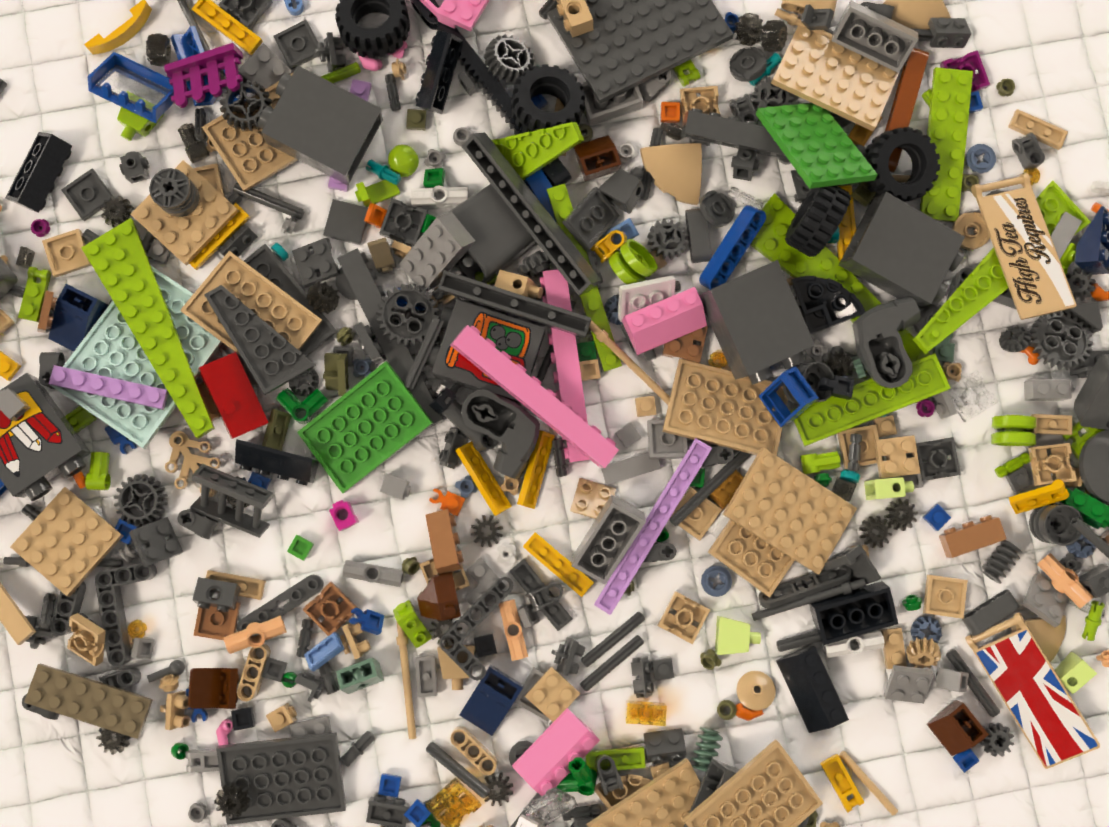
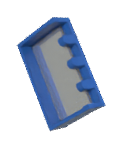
(132, 86)

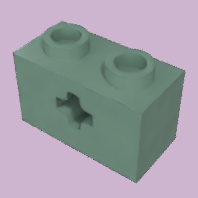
(359, 675)

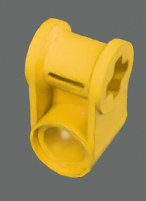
(608, 246)

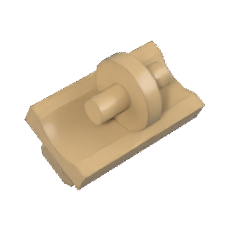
(350, 632)
(174, 710)

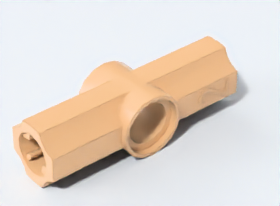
(1065, 580)
(244, 638)
(515, 642)

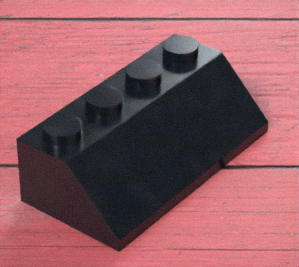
(439, 72)
(39, 171)
(275, 461)
(854, 613)
(812, 689)

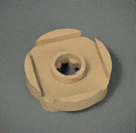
(976, 221)

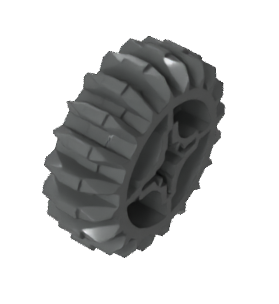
(512, 59)
(238, 106)
(132, 486)

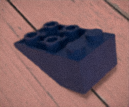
(1093, 246)
(74, 317)
(491, 700)

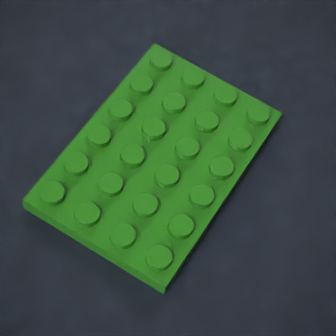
(816, 145)
(365, 427)

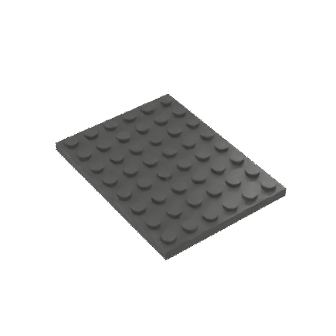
(640, 40)

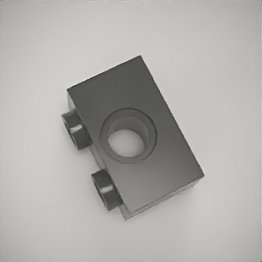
(207, 587)

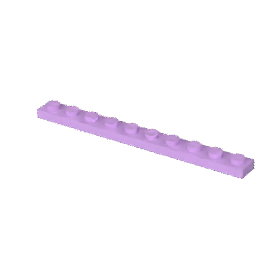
(653, 527)

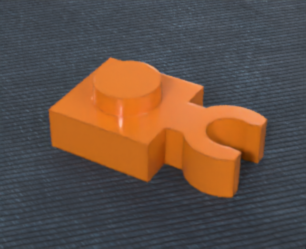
(450, 501)

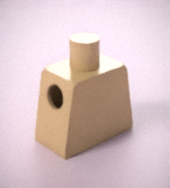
(518, 284)
(450, 669)

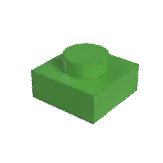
(300, 547)

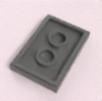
(591, 219)

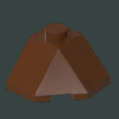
(439, 598)

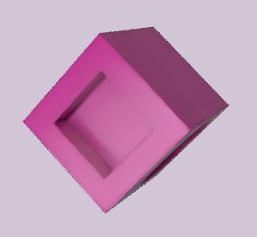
(349, 521)

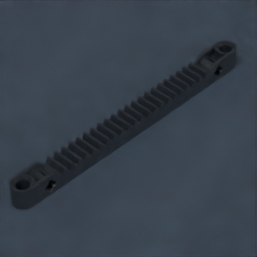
(556, 171)

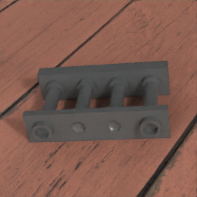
(235, 488)

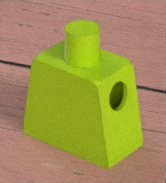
(134, 124)

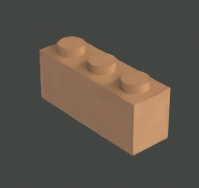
(972, 536)
(444, 541)

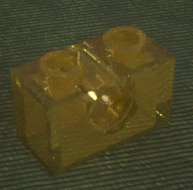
(645, 713)

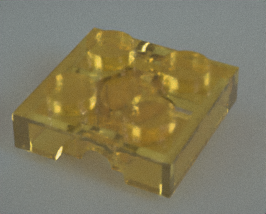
(455, 806)

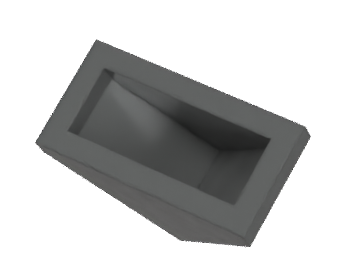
(1089, 314)

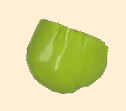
(403, 160)

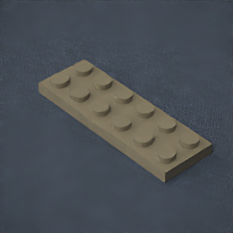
(88, 701)

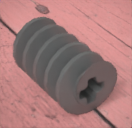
(1000, 561)

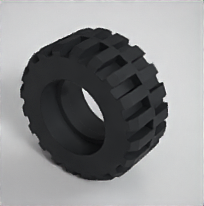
(376, 40)
(552, 82)
(922, 157)
(817, 219)

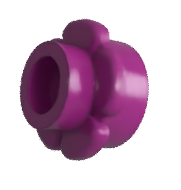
(35, 227)
(925, 403)

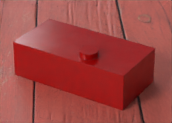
(233, 395)

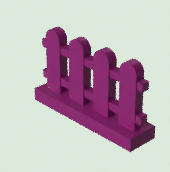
(202, 64)

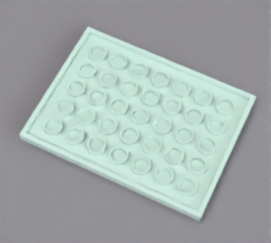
(115, 353)

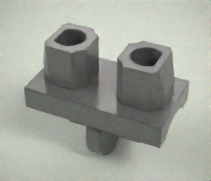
(328, 52)
(36, 638)
(565, 656)

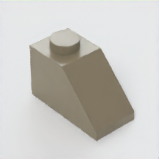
(382, 255)

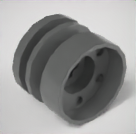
(181, 200)
(812, 373)
(1061, 530)

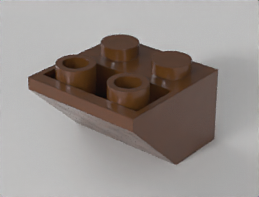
(597, 158)
(957, 728)

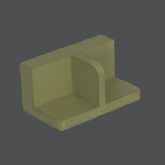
(336, 372)

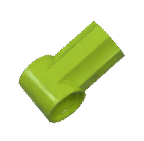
(816, 462)
(98, 476)

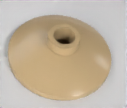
(749, 697)

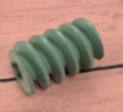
(707, 748)

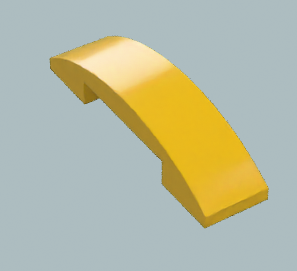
(123, 33)

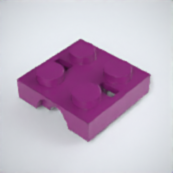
(970, 63)

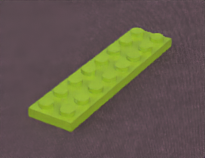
(949, 132)
(870, 402)

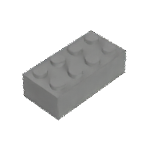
(875, 36)
(437, 251)
(608, 539)

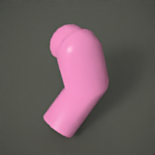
(370, 63)
(223, 731)

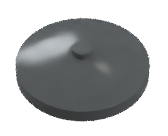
(1095, 466)

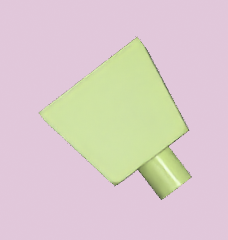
(883, 488)
(734, 636)
(1074, 672)

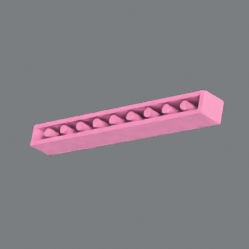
(564, 354)
(534, 397)

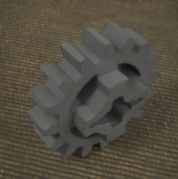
(770, 90)
(662, 231)
(535, 265)

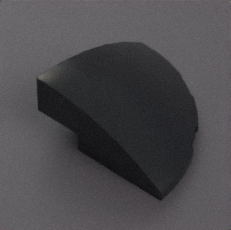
(825, 302)

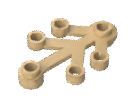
(190, 460)

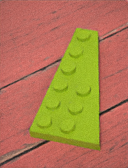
(536, 149)

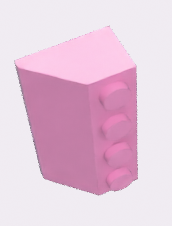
(665, 321)
(549, 756)

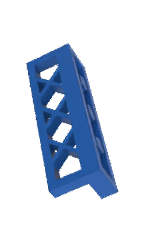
(186, 47)

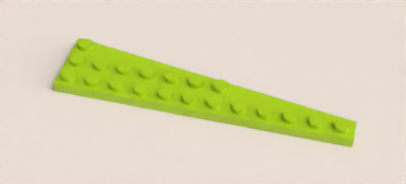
(772, 244)
(987, 278)
(131, 283)

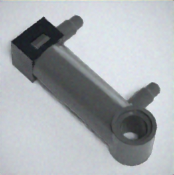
(451, 409)

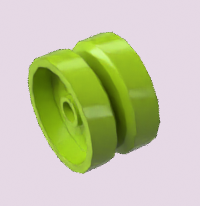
(633, 262)
(1013, 430)

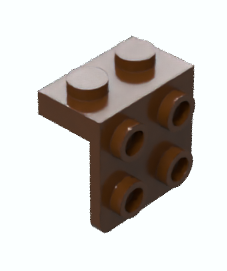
(213, 688)

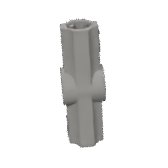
(360, 571)

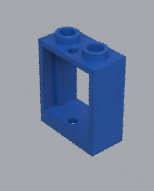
(799, 389)

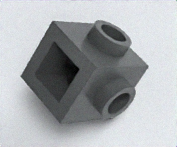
(744, 164)
(134, 167)

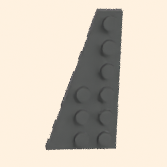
(263, 349)

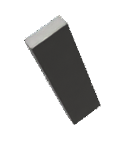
(530, 581)

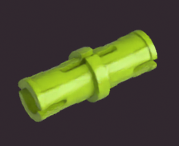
(1093, 620)

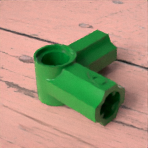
(293, 405)
(580, 779)

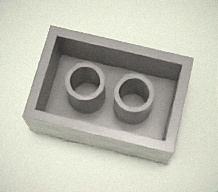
(619, 105)

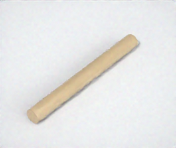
(868, 783)

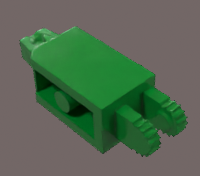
(1092, 510)

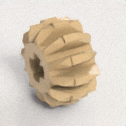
(923, 653)

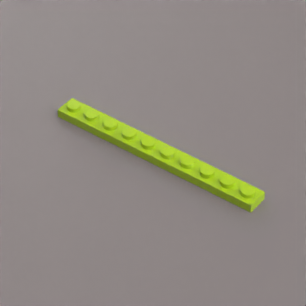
(590, 301)

